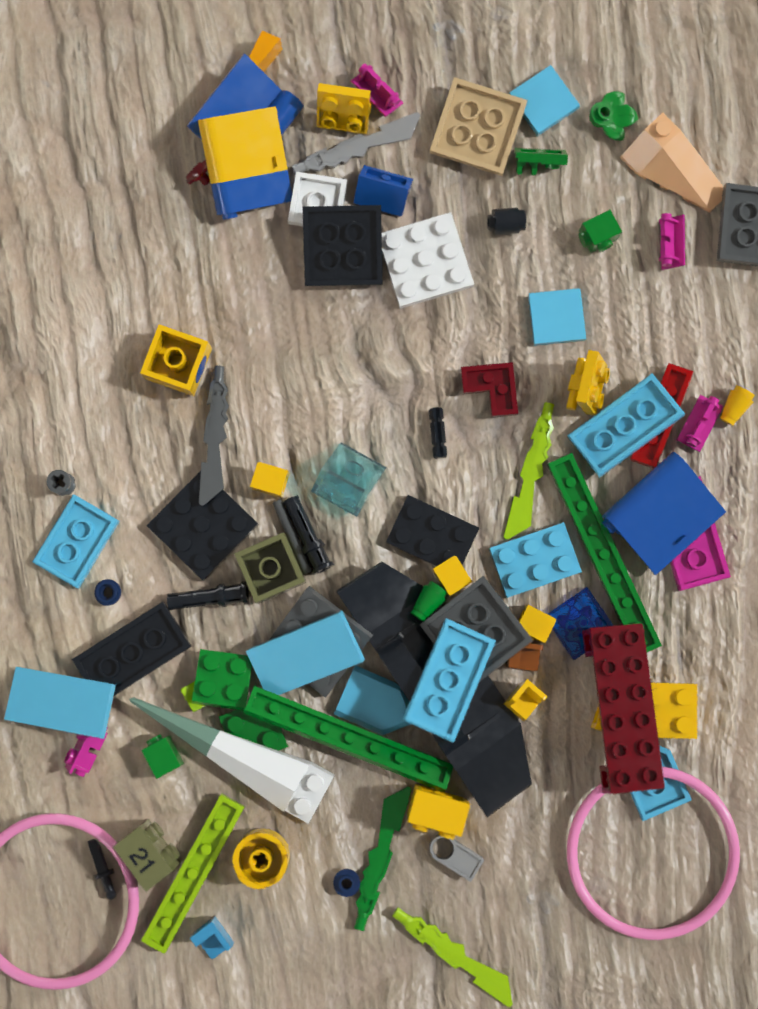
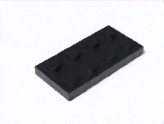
(134, 649)

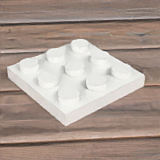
(425, 260)

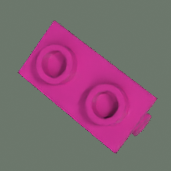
(381, 94)
(672, 241)
(700, 422)
(80, 757)

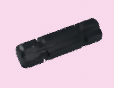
(438, 432)

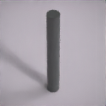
(292, 536)

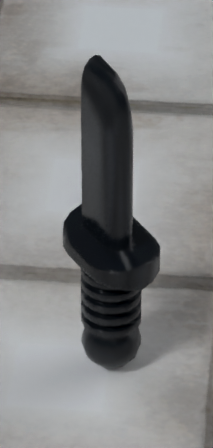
(102, 869)

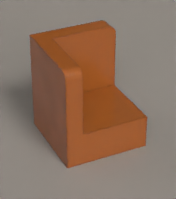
(527, 658)

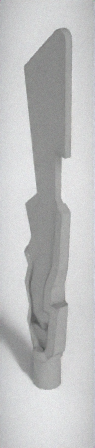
(356, 146)

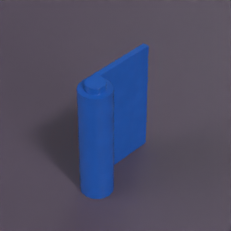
(247, 90)
(664, 513)

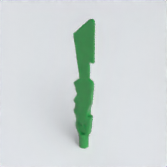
(379, 857)

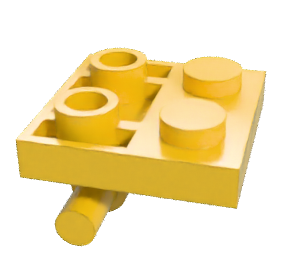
(343, 108)
(587, 383)

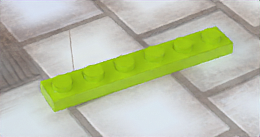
(193, 873)

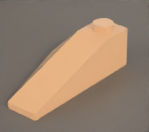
(673, 163)

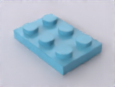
(535, 560)

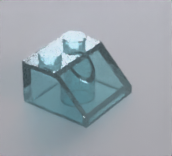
(348, 479)

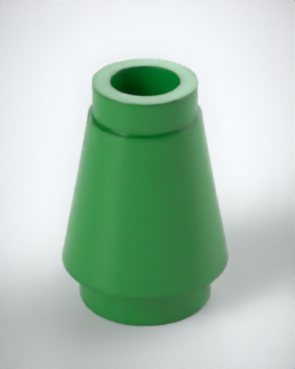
(429, 600)

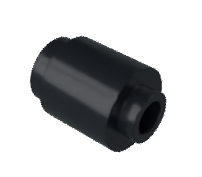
(506, 221)

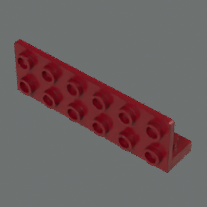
(625, 708)

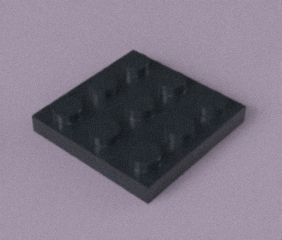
(342, 245)
(202, 533)

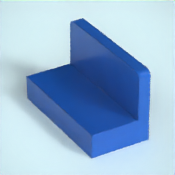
(382, 189)

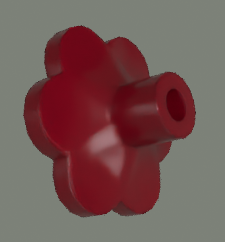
(198, 173)

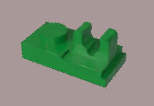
(549, 157)

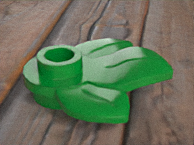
(616, 115)

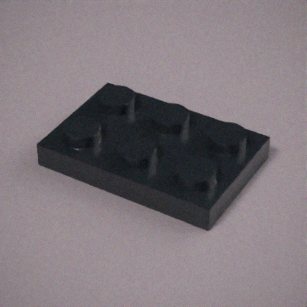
(431, 533)

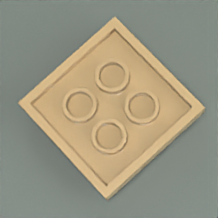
(478, 126)

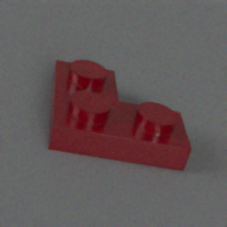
(498, 381)

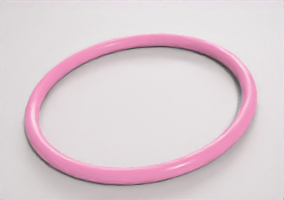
(133, 904)
(677, 930)

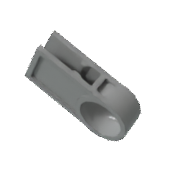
(461, 860)

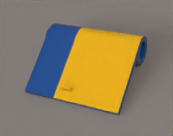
(245, 161)

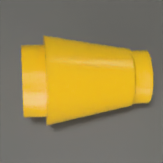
(736, 405)

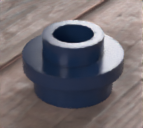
(99, 592)
(346, 874)

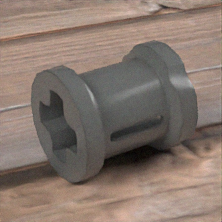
(53, 478)

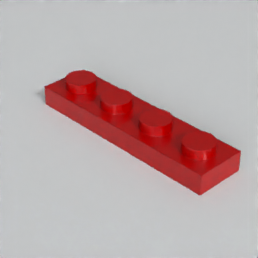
(676, 382)

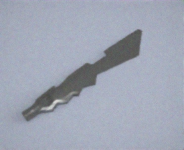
(211, 472)

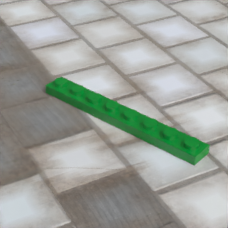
(601, 547)
(348, 739)

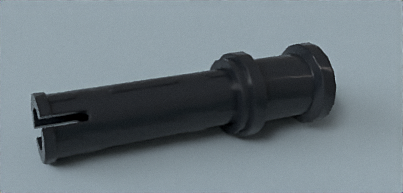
(312, 546)
(221, 595)

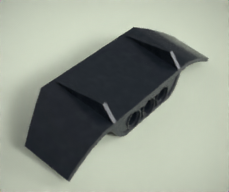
(490, 741)

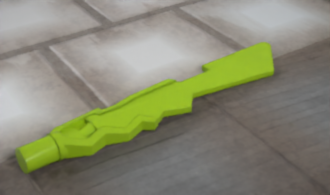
(532, 470)
(454, 954)

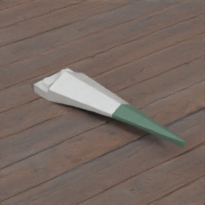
(279, 777)

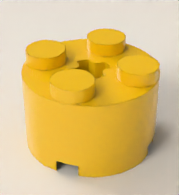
(246, 863)

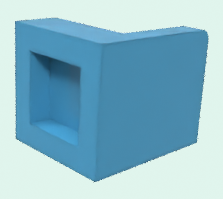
(212, 938)

